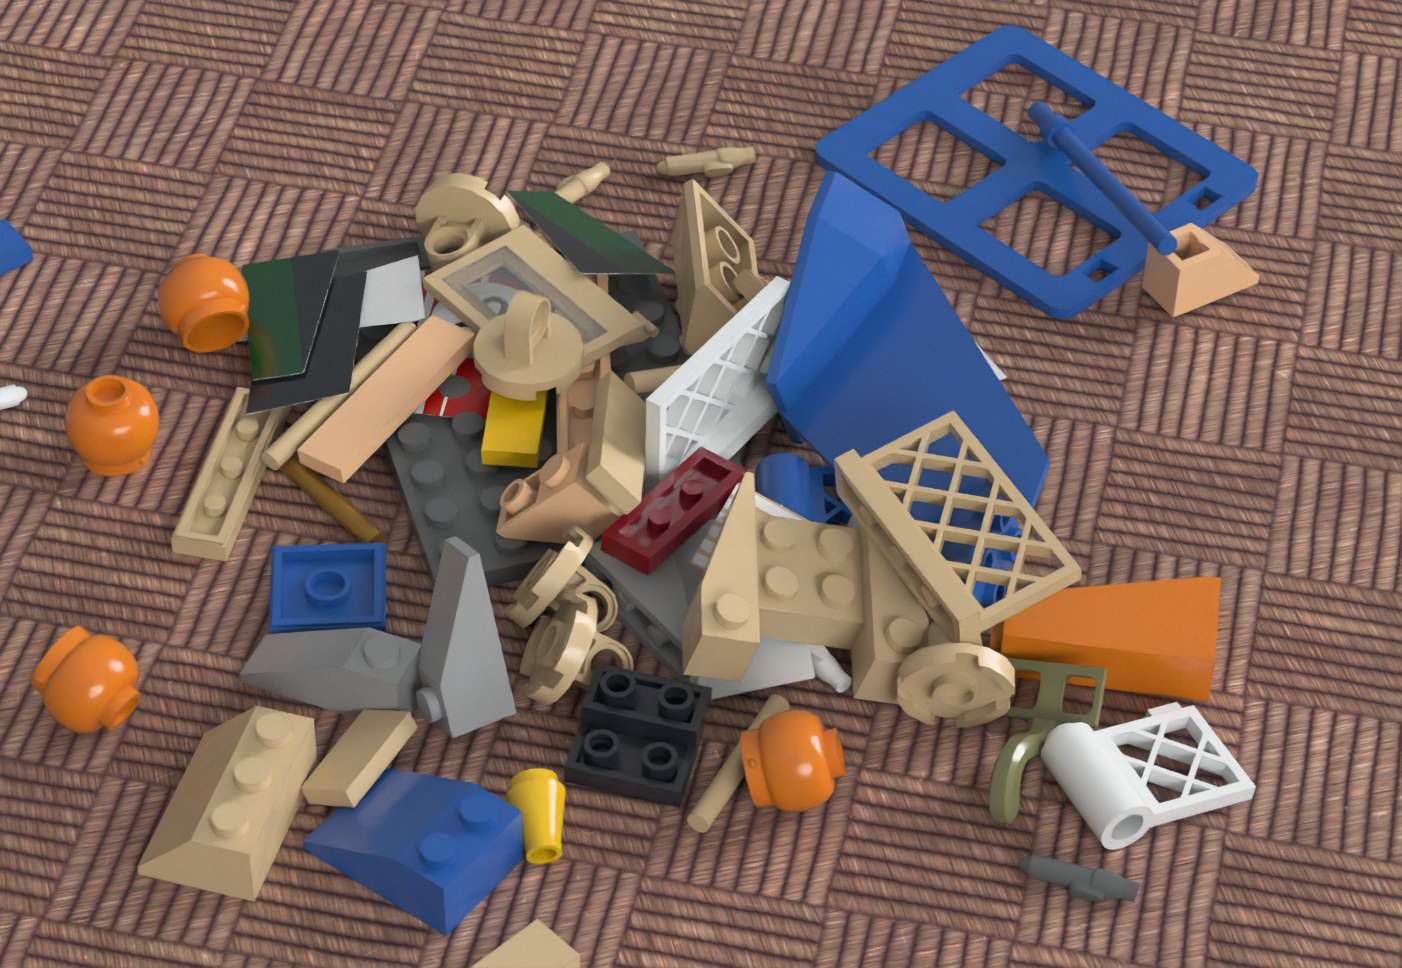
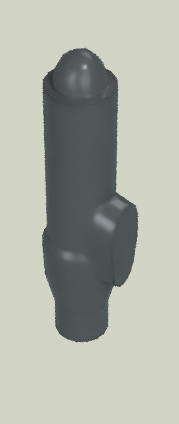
(1082, 881)

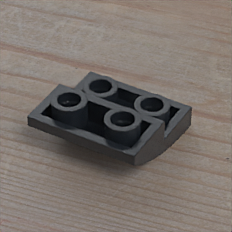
(638, 735)

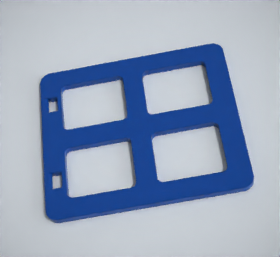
(1031, 167)

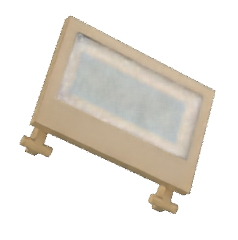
(490, 276)

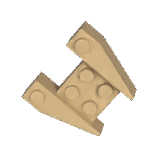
(803, 587)

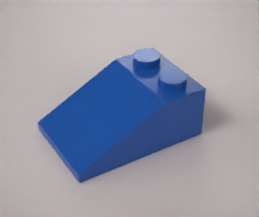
(424, 844)

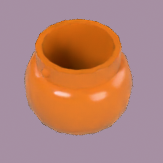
(205, 303)
(112, 425)
(88, 681)
(792, 761)

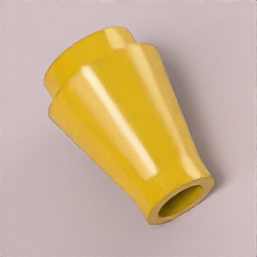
(542, 807)

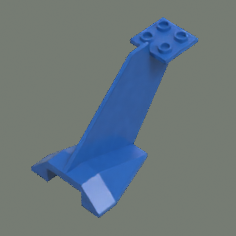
(881, 352)

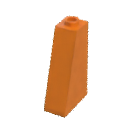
(1144, 633)

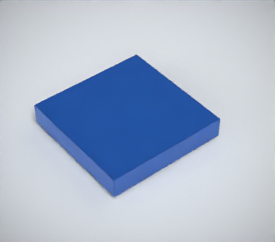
(327, 587)

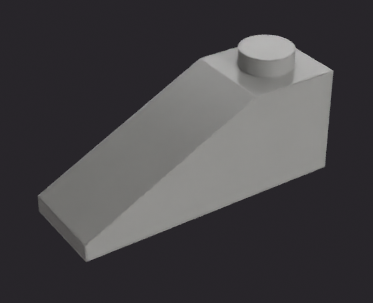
(647, 605)
(461, 649)
(338, 669)

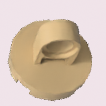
(461, 217)
(528, 349)
(555, 573)
(563, 649)
(955, 682)

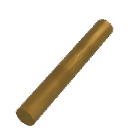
(332, 502)

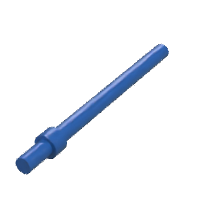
(1062, 136)

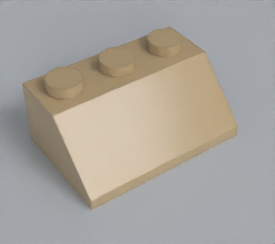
(707, 258)
(234, 804)

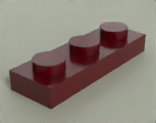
(672, 511)

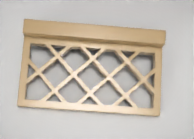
(907, 540)

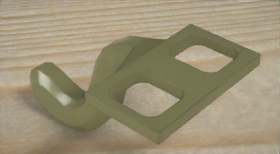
(1041, 720)

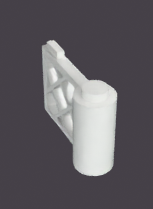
(1112, 787)

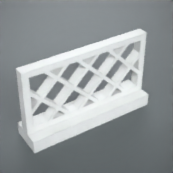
(719, 392)

